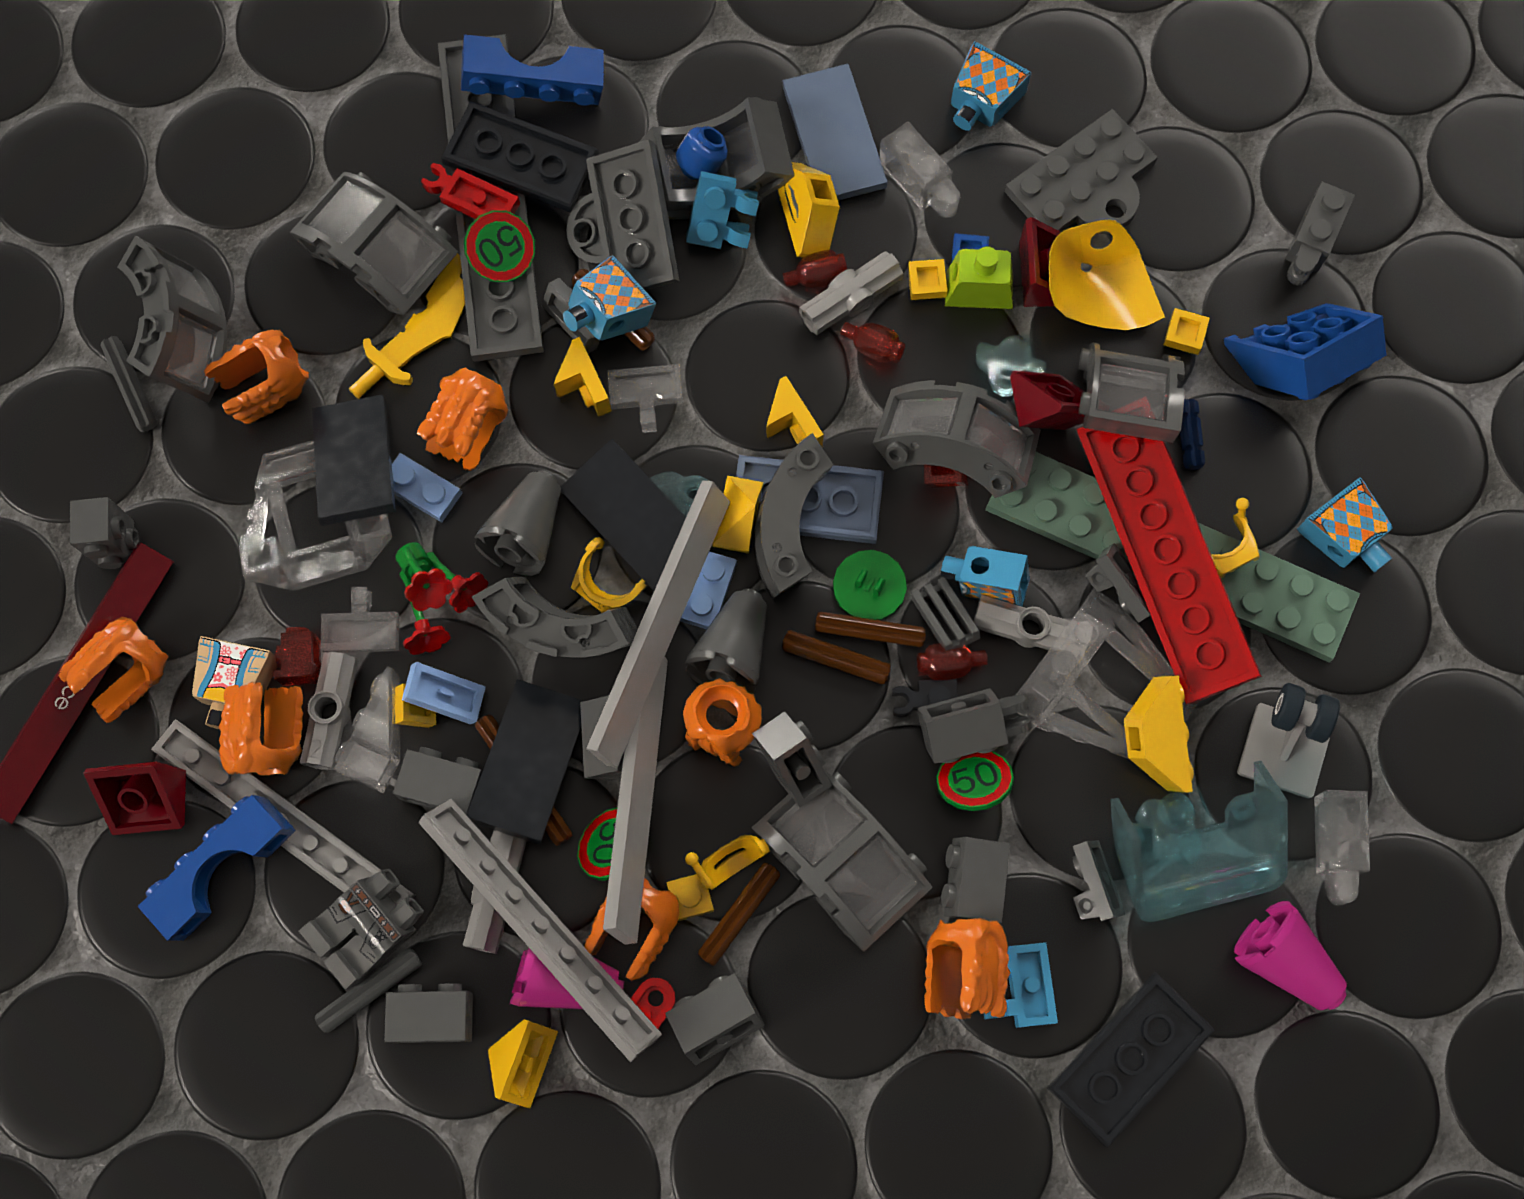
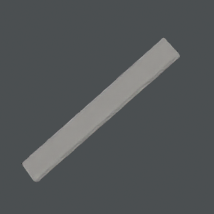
(658, 625)
(634, 818)
(308, 843)
(540, 929)

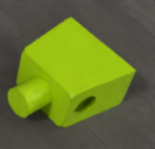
(980, 279)

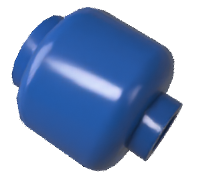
(700, 151)

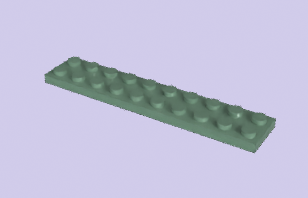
(1264, 593)

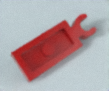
(469, 193)

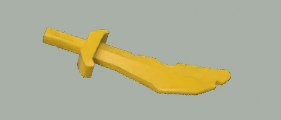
(421, 332)

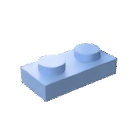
(423, 488)
(709, 591)
(443, 693)

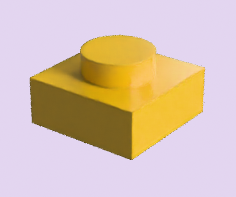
(927, 279)
(1186, 331)
(411, 714)
(691, 896)

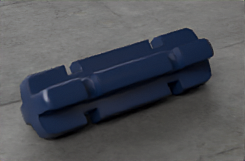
(1192, 436)

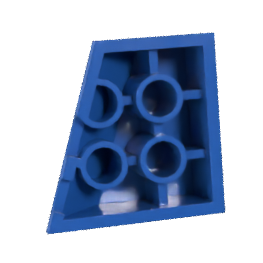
(1311, 350)

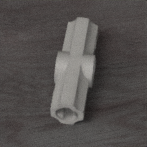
(851, 292)
(1007, 618)
(333, 686)
(485, 923)

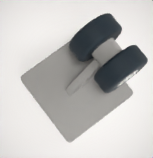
(1291, 739)

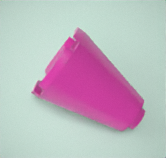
(1291, 957)
(539, 988)

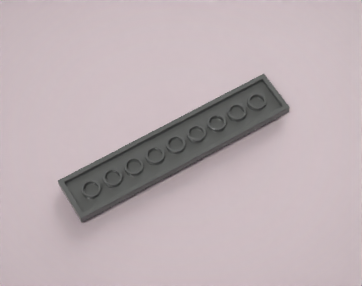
(500, 315)

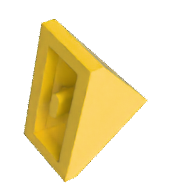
(740, 517)
(520, 1061)

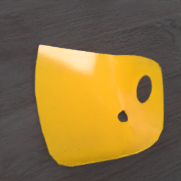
(1114, 290)

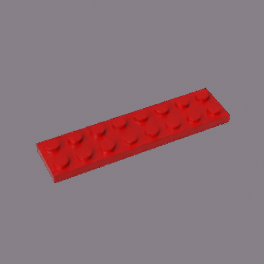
(1171, 563)

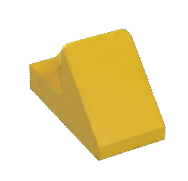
(579, 373)
(790, 410)

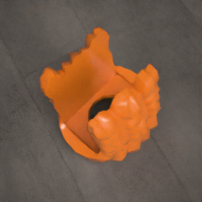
(284, 373)
(463, 417)
(98, 652)
(241, 726)
(718, 742)
(664, 913)
(967, 969)

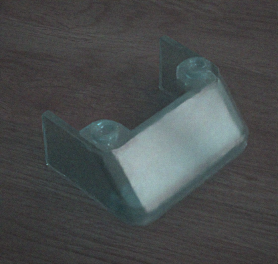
(1235, 860)

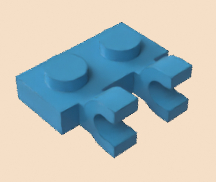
(711, 211)
(1030, 987)

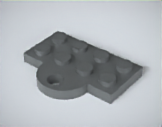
(1085, 177)
(626, 216)

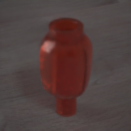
(816, 269)
(875, 341)
(948, 664)

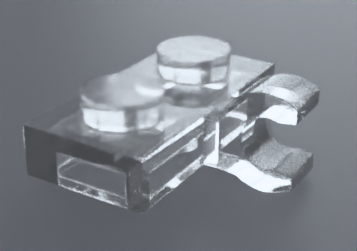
(644, 389)
(361, 628)

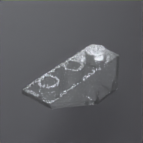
(375, 743)

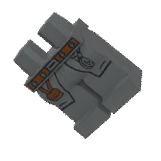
(372, 916)

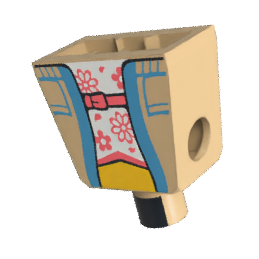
(224, 665)

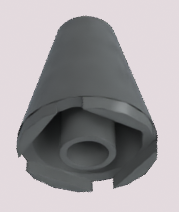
(522, 525)
(732, 643)

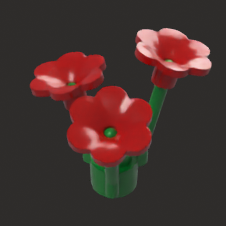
(428, 589)

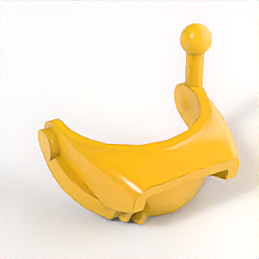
(1246, 551)
(587, 588)
(711, 876)

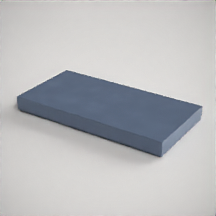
(835, 130)
(837, 507)

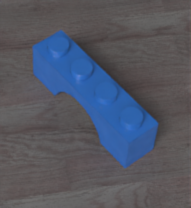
(491, 70)
(181, 900)

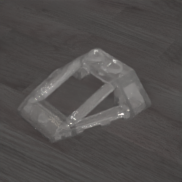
(279, 562)
(1070, 655)

